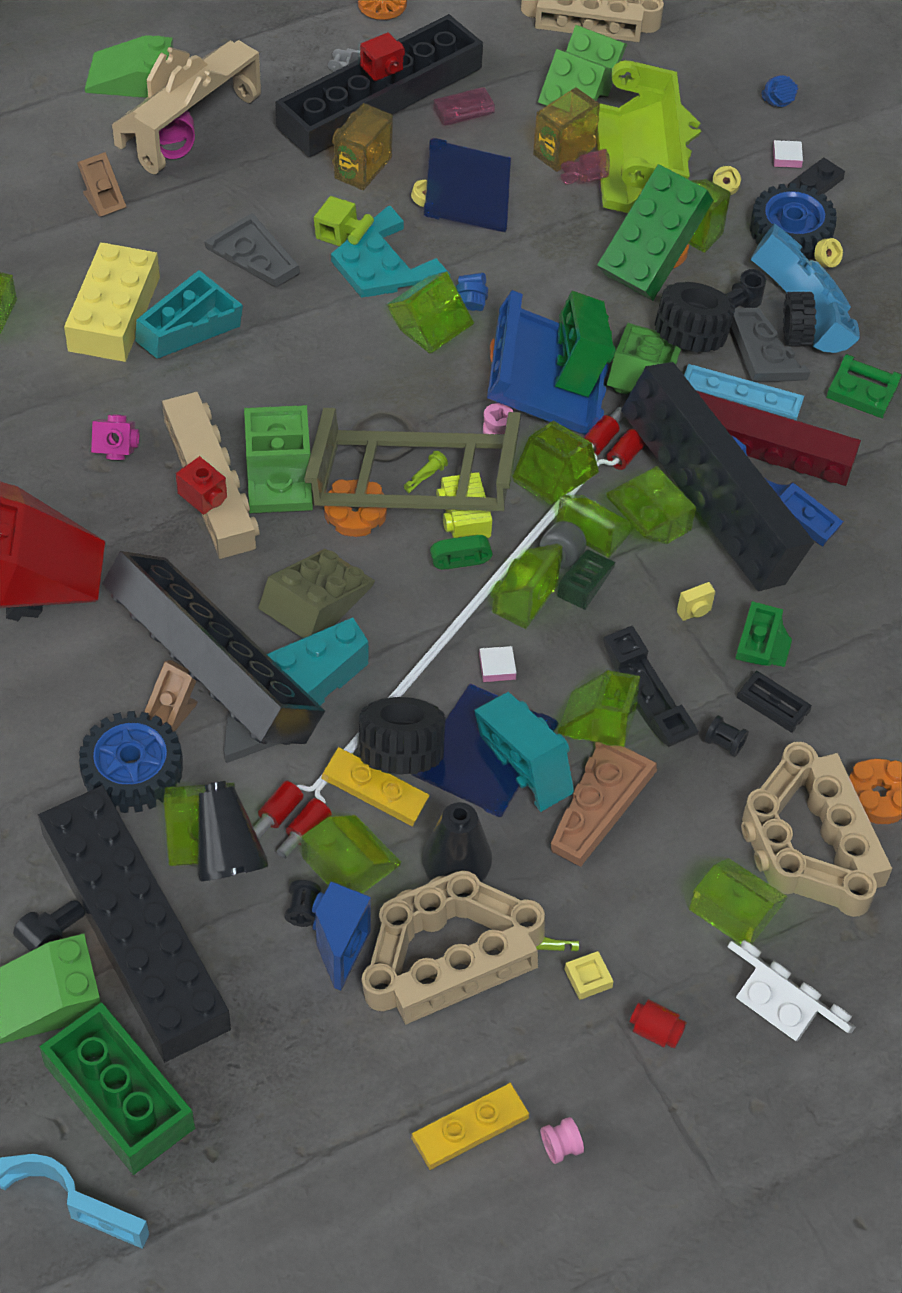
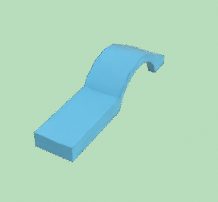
(80, 1206)

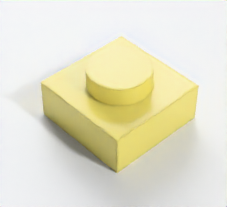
(696, 601)
(588, 975)

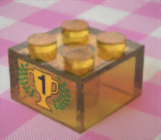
(566, 129)
(362, 146)

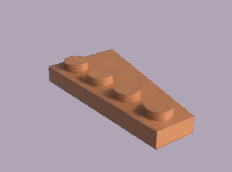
(606, 791)

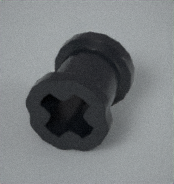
(726, 736)
(296, 908)

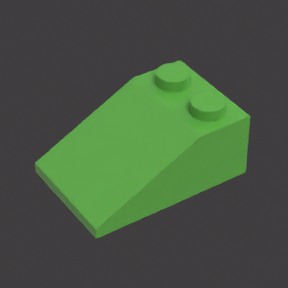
(126, 66)
(636, 350)
(46, 989)

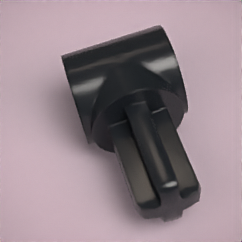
(749, 290)
(36, 929)

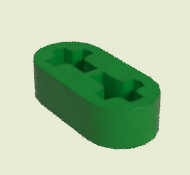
(461, 552)

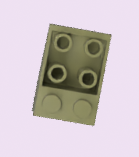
(314, 592)

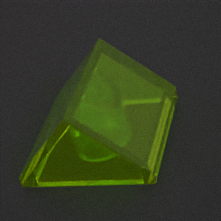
(601, 526)

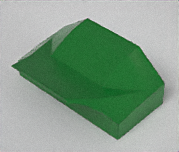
(764, 637)

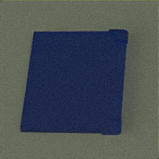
(467, 185)
(469, 764)

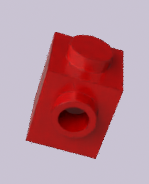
(381, 56)
(201, 485)

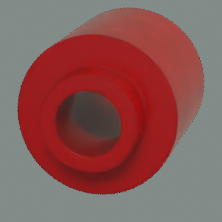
(657, 1024)

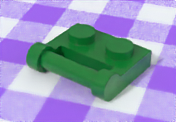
(862, 393)

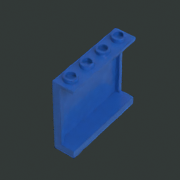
(527, 370)

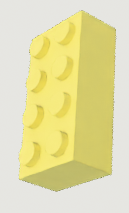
(111, 300)

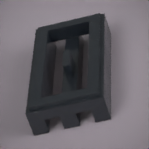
(771, 704)

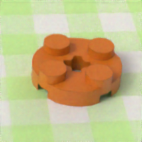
(355, 522)
(882, 773)

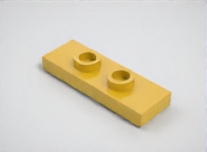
(375, 787)
(470, 1126)

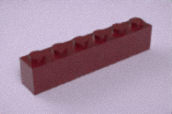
(787, 441)

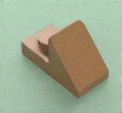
(101, 185)
(172, 695)

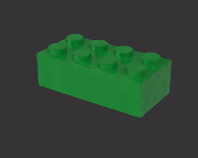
(655, 232)
(117, 1088)

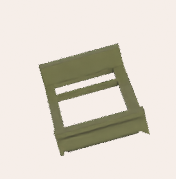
(329, 437)

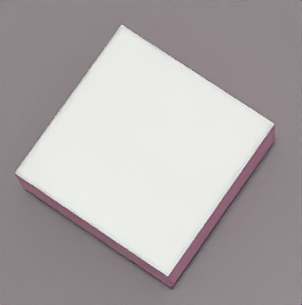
(787, 154)
(497, 664)

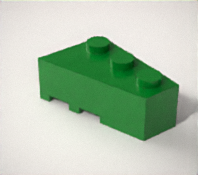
(585, 343)

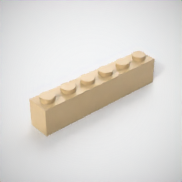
(194, 436)

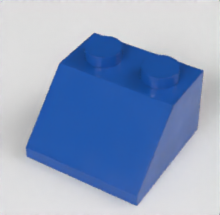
(341, 929)

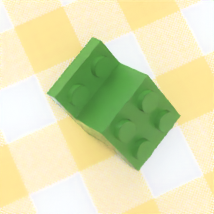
(583, 65)
(277, 458)

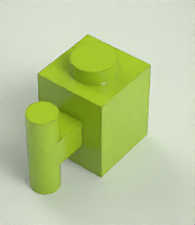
(338, 222)

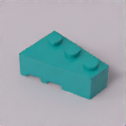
(188, 316)
(325, 659)
(529, 746)

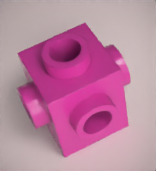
(104, 441)

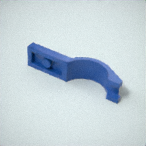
(812, 515)

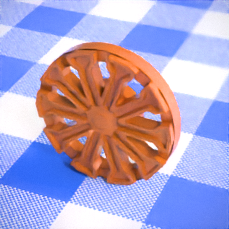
(382, 7)

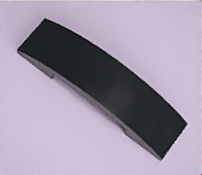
(654, 702)

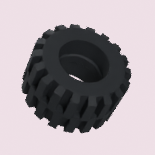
(694, 316)
(401, 735)

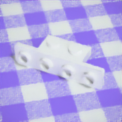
(780, 999)

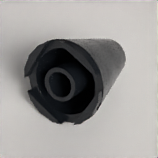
(226, 835)
(457, 844)

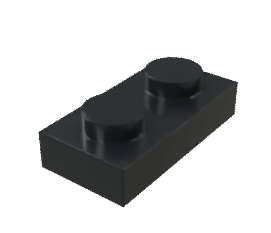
(820, 176)

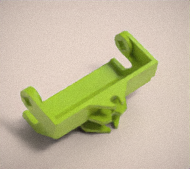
(643, 132)

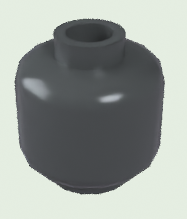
(569, 537)

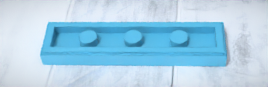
(745, 392)

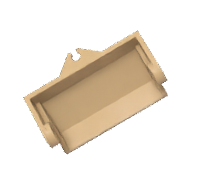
(177, 86)

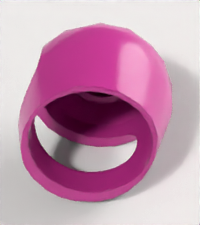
(177, 131)

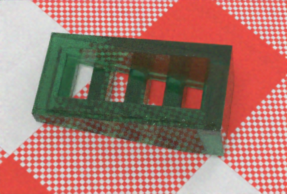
(577, 595)

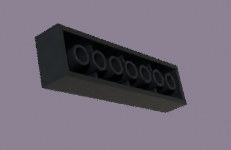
(431, 61)
(717, 476)
(213, 649)
(135, 924)

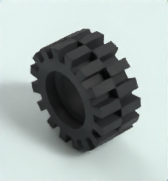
(799, 318)

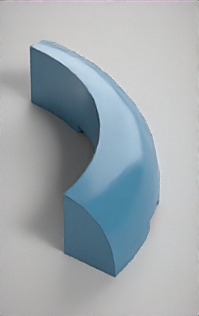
(783, 261)

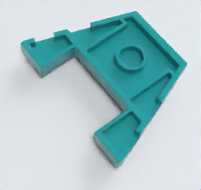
(373, 264)

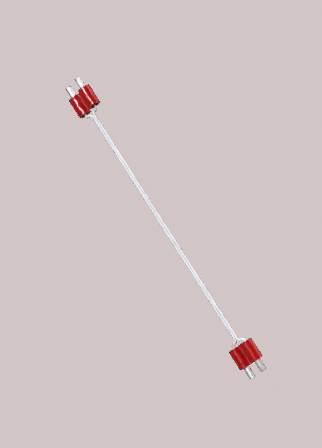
(289, 795)

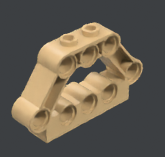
(608, 17)
(812, 876)
(483, 905)

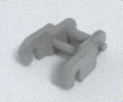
(343, 58)

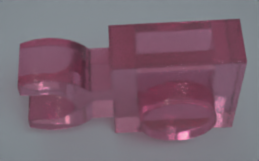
(589, 168)

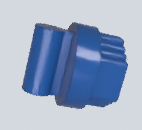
(779, 91)
(473, 291)

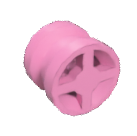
(496, 418)
(562, 1140)

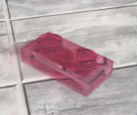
(464, 106)

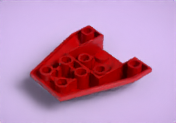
(45, 554)

